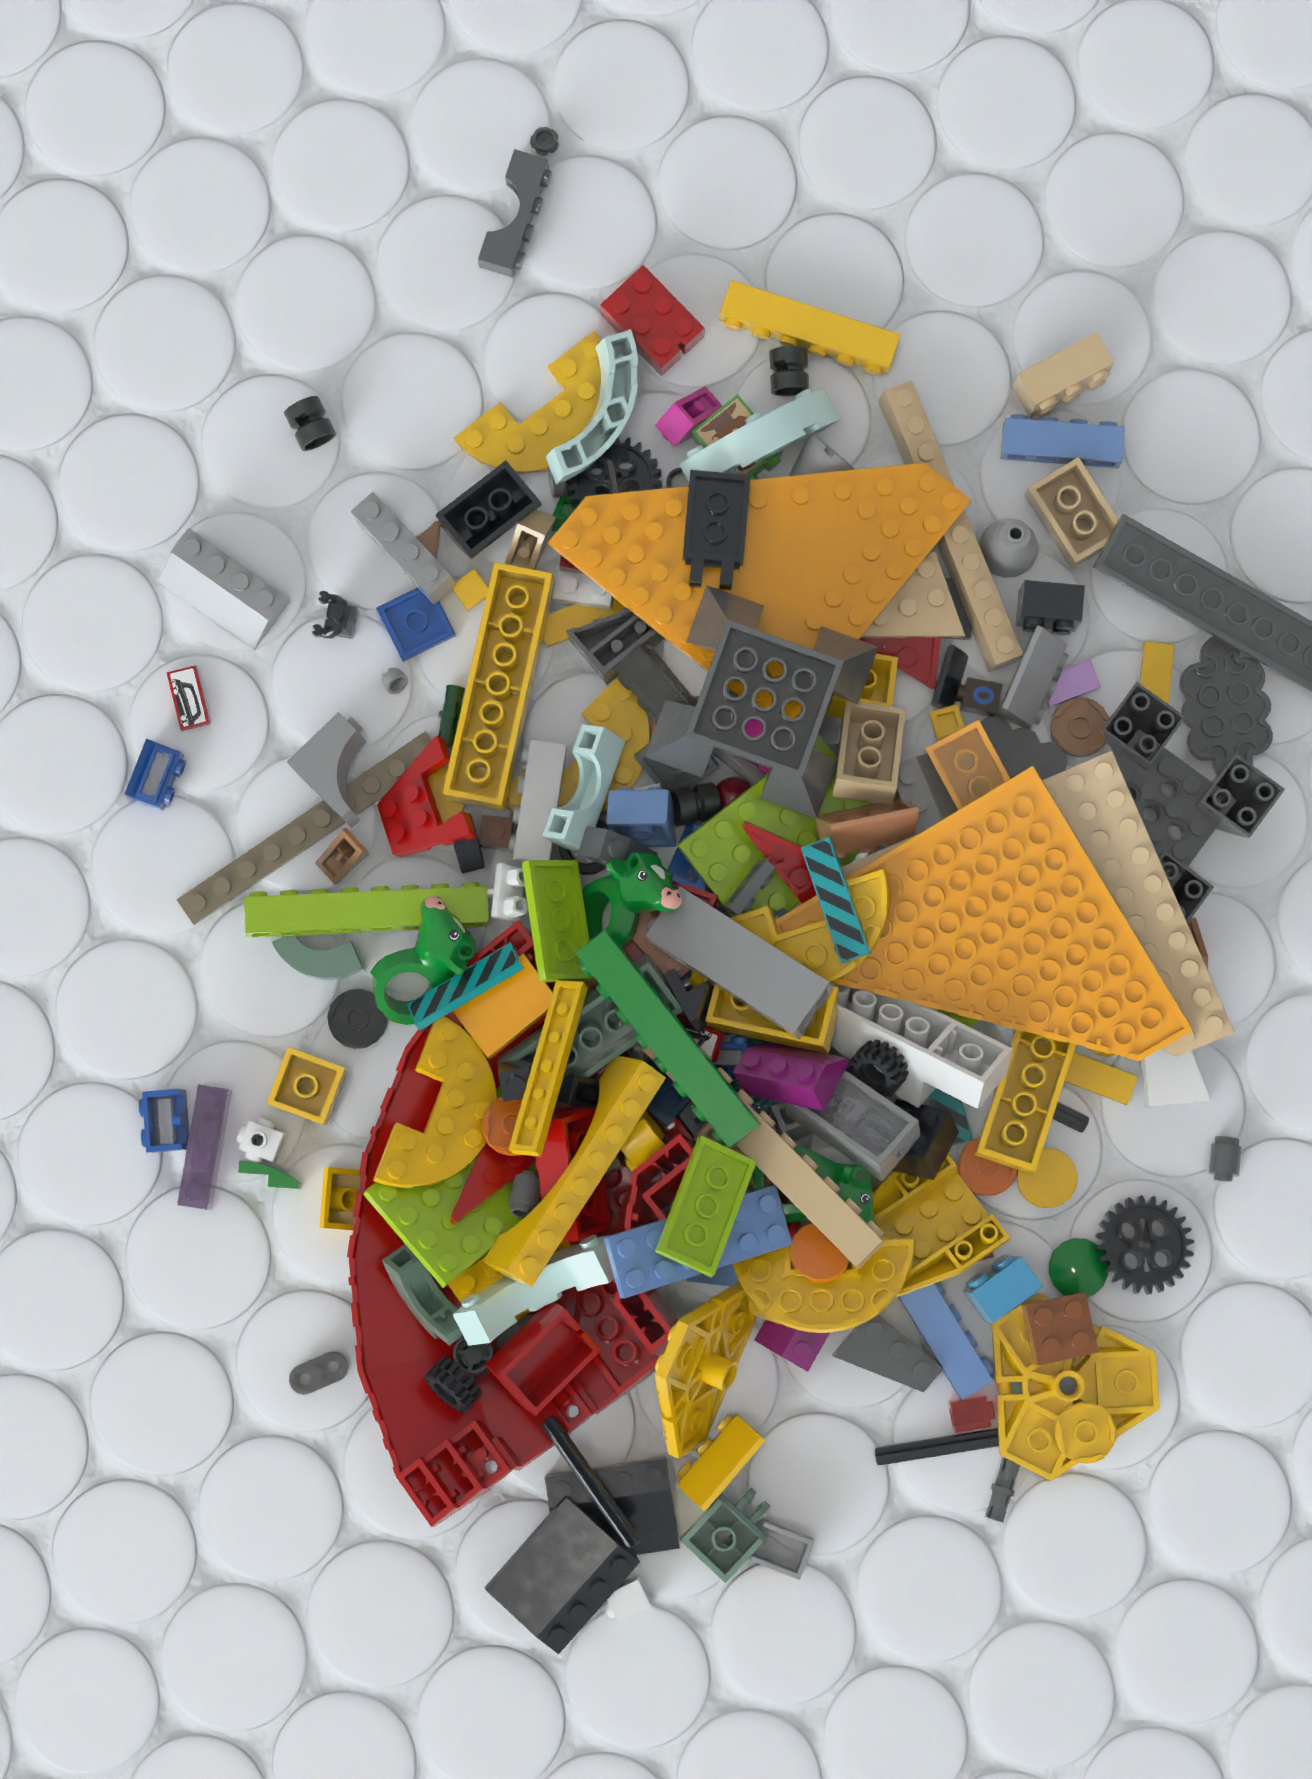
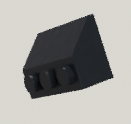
(487, 510)

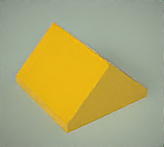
(339, 1198)

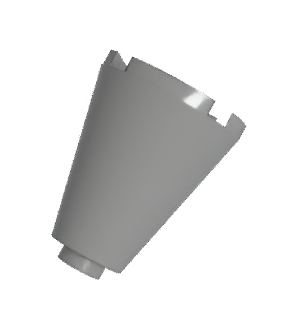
(818, 458)
(1009, 547)

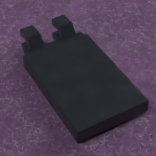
(715, 524)

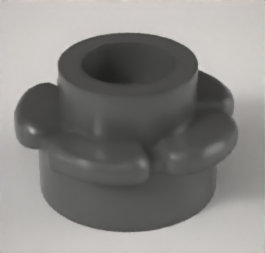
(544, 133)

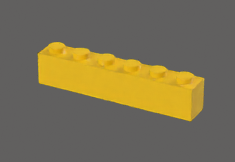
(809, 328)

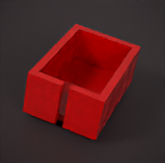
(655, 319)
(542, 1357)

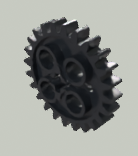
(639, 477)
(1172, 1244)

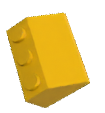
(719, 1461)

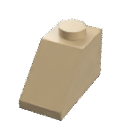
(530, 540)

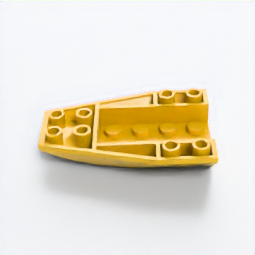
(942, 1218)

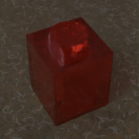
(971, 1413)

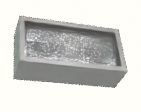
(861, 1126)

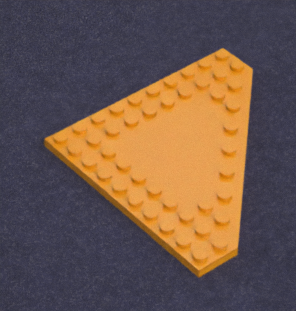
(814, 552)
(1012, 929)

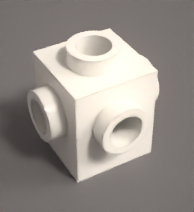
(271, 1143)

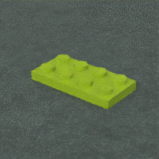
(556, 918)
(705, 1206)

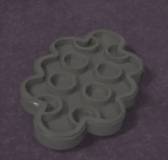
(1225, 705)
(1022, 749)

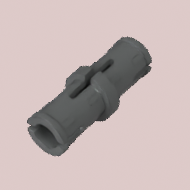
(1002, 1490)

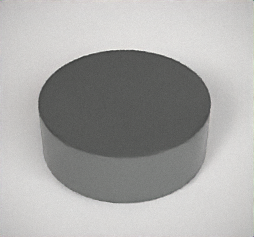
(557, 490)

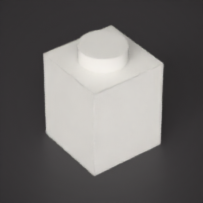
(627, 1601)

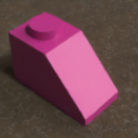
(687, 415)

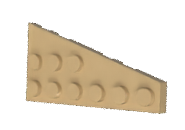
(920, 607)

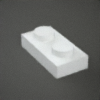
(580, 590)

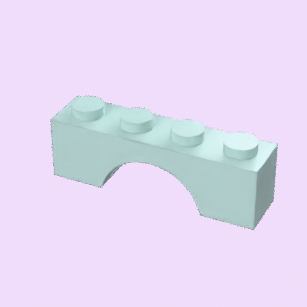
(597, 757)

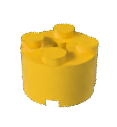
(642, 1142)

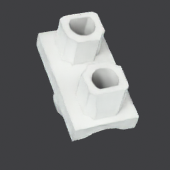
(508, 893)

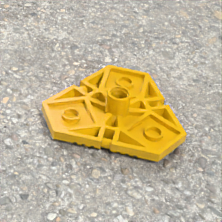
(701, 1367)
(1117, 1378)

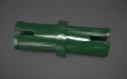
(450, 713)

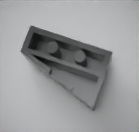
(610, 640)
(888, 1353)

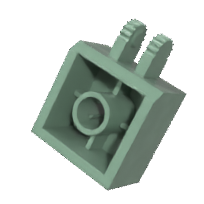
(723, 1517)

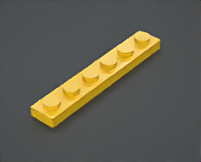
(548, 1068)

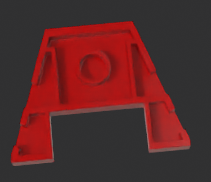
(411, 810)

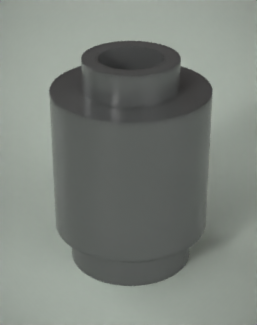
(1225, 1158)
(524, 1194)

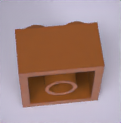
(1059, 1329)

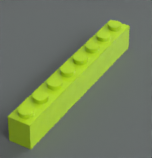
(358, 911)

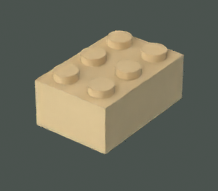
(1063, 376)
(1073, 512)
(869, 752)

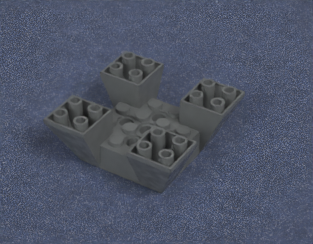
(809, 677)
(1230, 802)

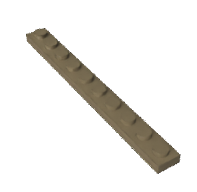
(297, 836)

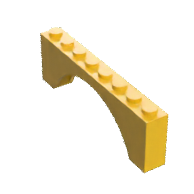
(623, 1097)

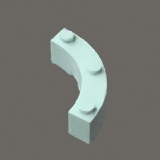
(616, 400)
(764, 435)
(494, 1309)

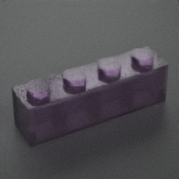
(204, 1147)

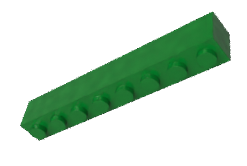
(668, 1039)

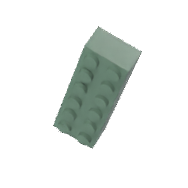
(600, 1031)

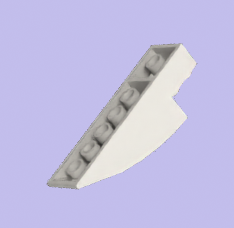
(936, 1047)

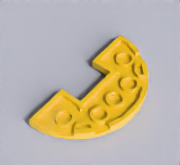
(524, 446)
(620, 714)
(813, 943)
(454, 1127)
(829, 1305)

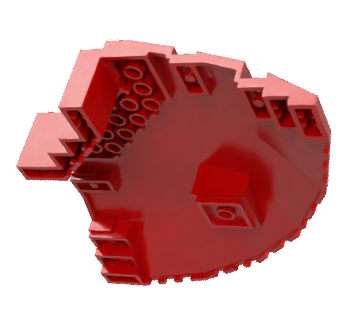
(446, 1453)

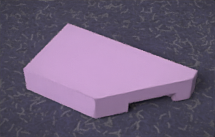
(1074, 682)

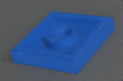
(415, 623)

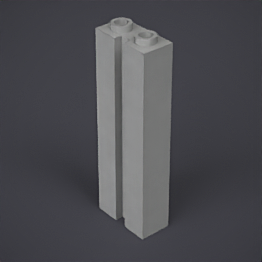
(740, 963)

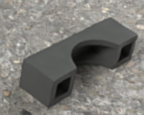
(503, 247)

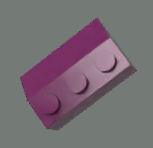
(789, 1074)
(792, 1344)

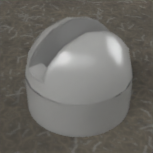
(396, 686)

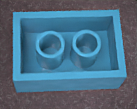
(1002, 1288)

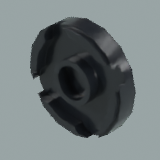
(356, 1019)

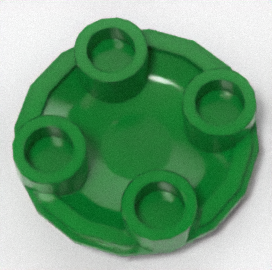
(1076, 1268)

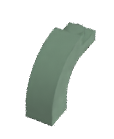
(319, 964)
(422, 1295)

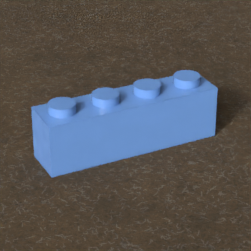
(1062, 442)
(947, 1340)

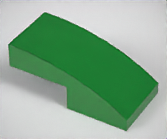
(276, 1177)

